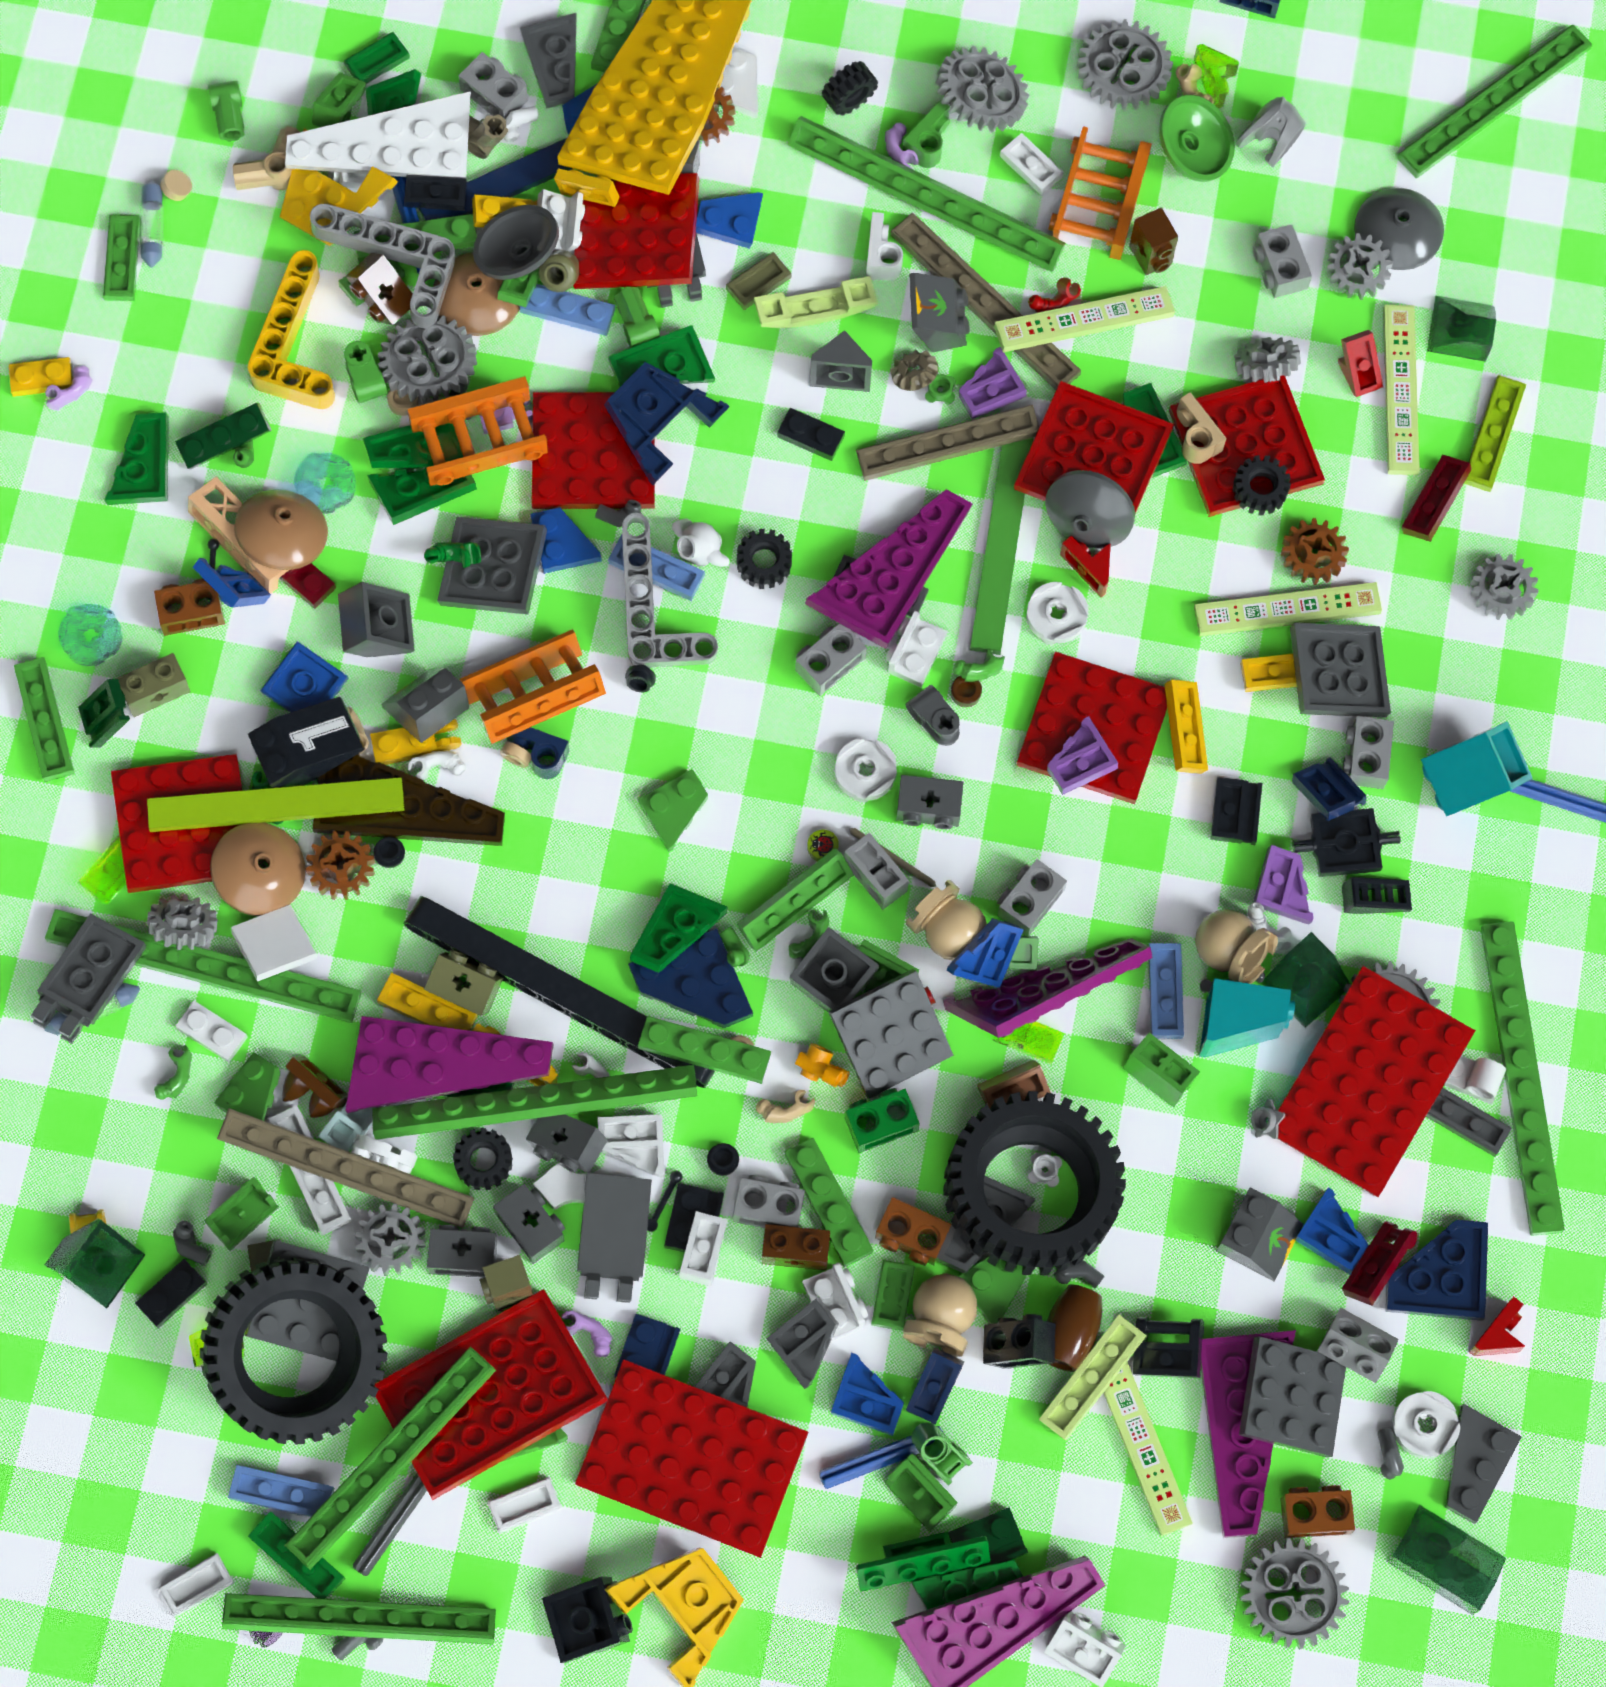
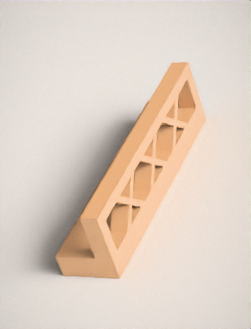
(220, 529)

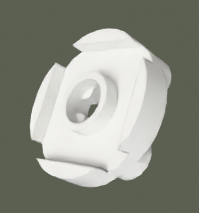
(1062, 597)
(868, 752)
(384, 1153)
(1444, 1420)

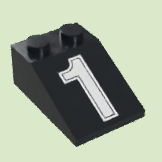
(306, 743)

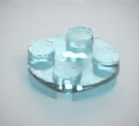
(326, 465)
(85, 617)

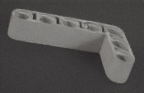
(394, 250)
(645, 605)

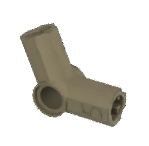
(485, 134)

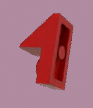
(1361, 363)
(1091, 569)
(1496, 1338)

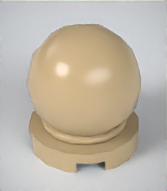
(947, 921)
(1232, 945)
(943, 1311)

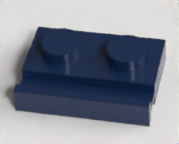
(1329, 789)
(649, 1344)

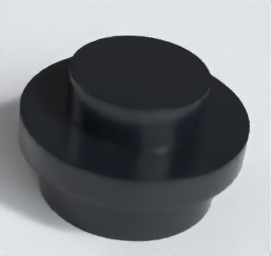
(640, 678)
(389, 852)
(723, 1159)

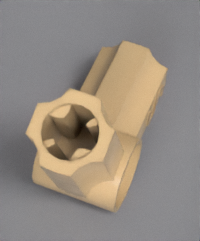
(266, 171)

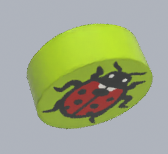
(821, 843)

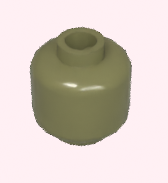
(559, 280)

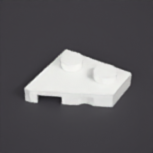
(741, 82)
(635, 1141)

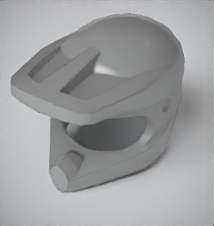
(1278, 121)

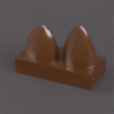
(306, 1076)

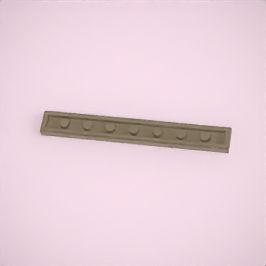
(982, 297)
(345, 1168)

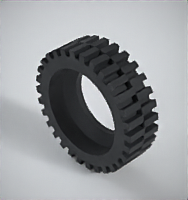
(1066, 1135)
(338, 1395)

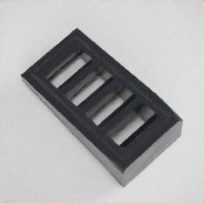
(1357, 899)

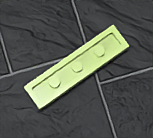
(1092, 1377)

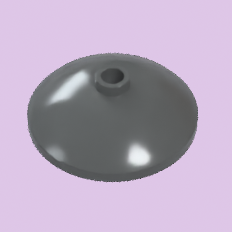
(516, 242)
(1409, 242)
(1090, 508)

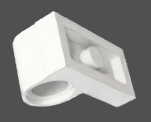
(882, 249)
(1477, 1078)
(703, 1249)

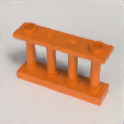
(1129, 187)
(483, 403)
(542, 703)

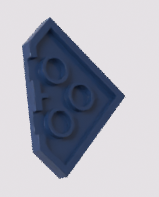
(698, 983)
(1444, 1276)

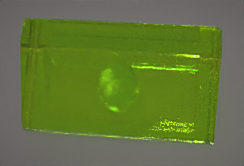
(106, 875)

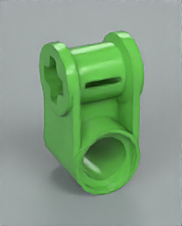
(364, 375)
(943, 1454)

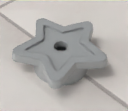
(1259, 1118)

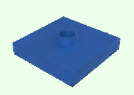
(303, 680)

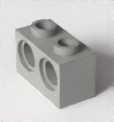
(489, 91)
(1288, 260)
(836, 662)
(1374, 753)
(876, 871)
(1036, 900)
(767, 1211)
(1358, 1345)

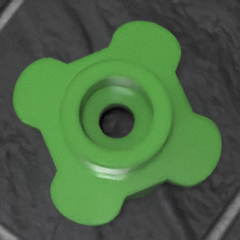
(945, 382)

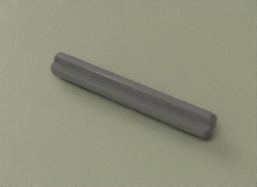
(390, 1526)

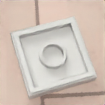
(273, 943)

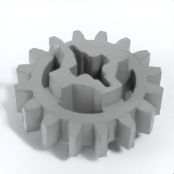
(1364, 277)
(1267, 359)
(1504, 599)
(182, 922)
(392, 1226)

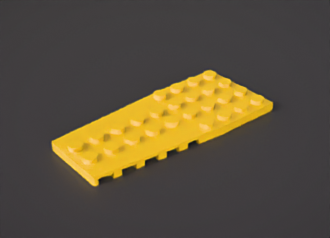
(656, 93)

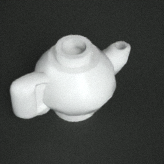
(699, 543)

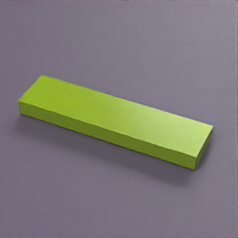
(1494, 432)

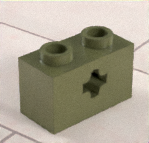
(153, 685)
(446, 984)
(505, 1283)

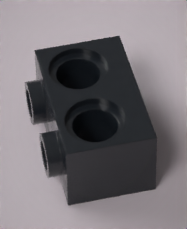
(1019, 1342)

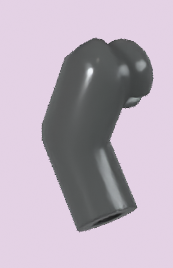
(616, 517)

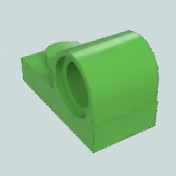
(337, 100)
(928, 134)

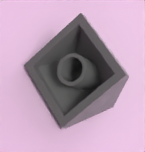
(841, 365)

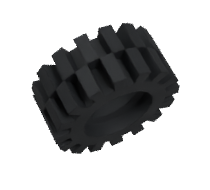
(850, 88)
(1265, 469)
(761, 541)
(489, 1177)

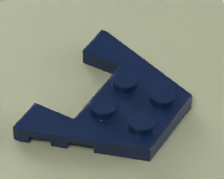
(648, 406)

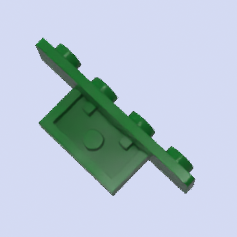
(921, 1559)

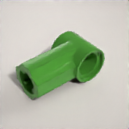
(226, 103)
(638, 324)

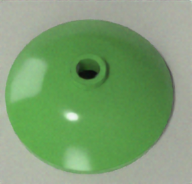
(1196, 138)

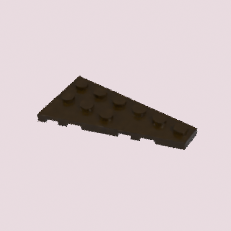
(428, 814)

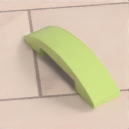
(817, 306)

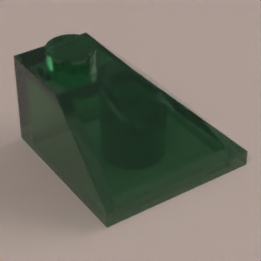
(1462, 328)
(1312, 977)
(95, 1261)

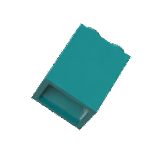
(1476, 769)
(1243, 1016)

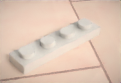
(318, 1192)

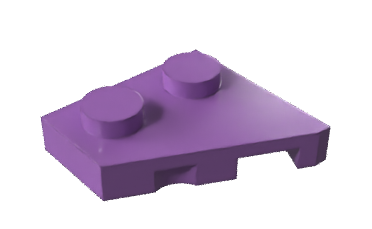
(992, 386)
(1081, 759)
(1282, 885)

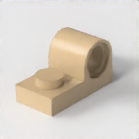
(1201, 429)

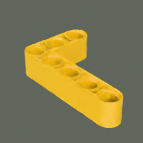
(284, 335)

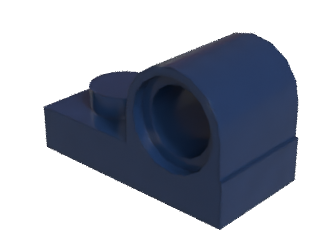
(543, 745)
(935, 1385)

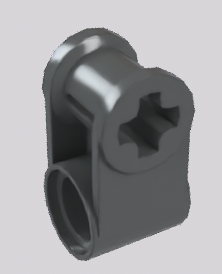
(931, 712)

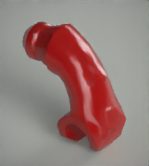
(1064, 296)

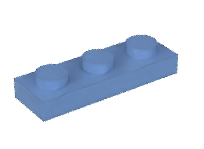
(570, 310)
(667, 571)
(1166, 991)
(278, 1491)

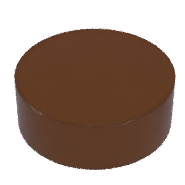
(965, 693)

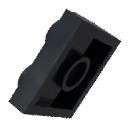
(586, 1620)

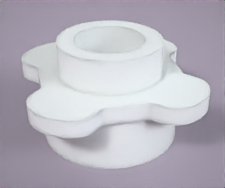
(1051, 1163)

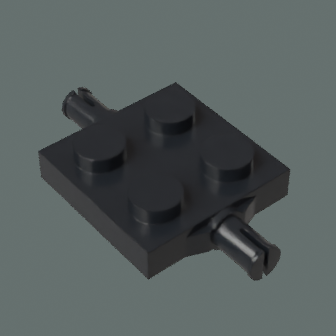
(1346, 843)

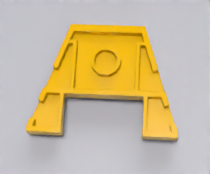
(312, 188)
(694, 1596)

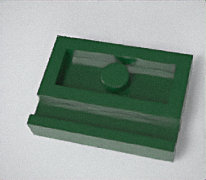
(104, 712)
(1001, 1532)

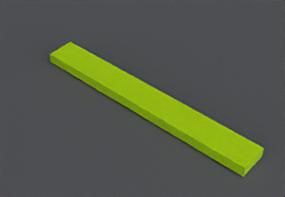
(275, 804)

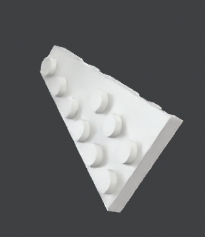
(399, 142)

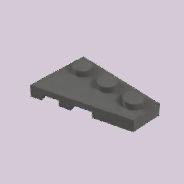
(553, 57)
(1005, 1203)
(1478, 1462)

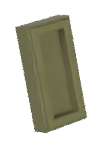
(758, 280)

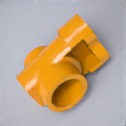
(816, 1065)

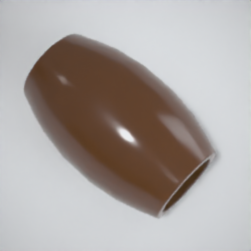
(1077, 1325)

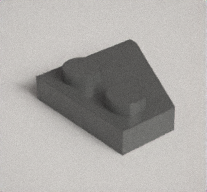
(805, 1340)
(730, 1375)

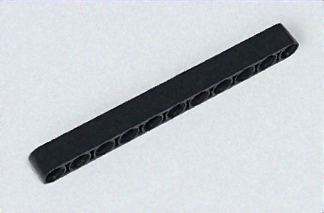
(538, 979)

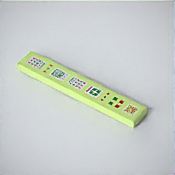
(1084, 319)
(1401, 390)
(1287, 609)
(1146, 1453)

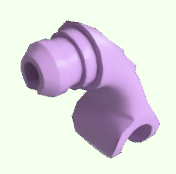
(893, 140)
(80, 384)
(599, 1334)

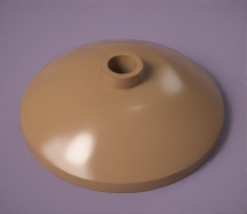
(475, 306)
(280, 541)
(243, 882)

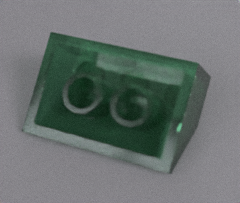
(1447, 1560)

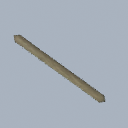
(899, 861)

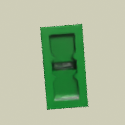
(886, 1127)

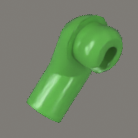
(737, 952)

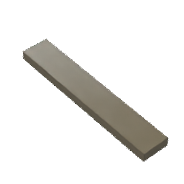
(948, 442)

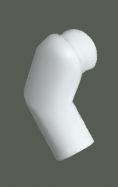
(516, 118)

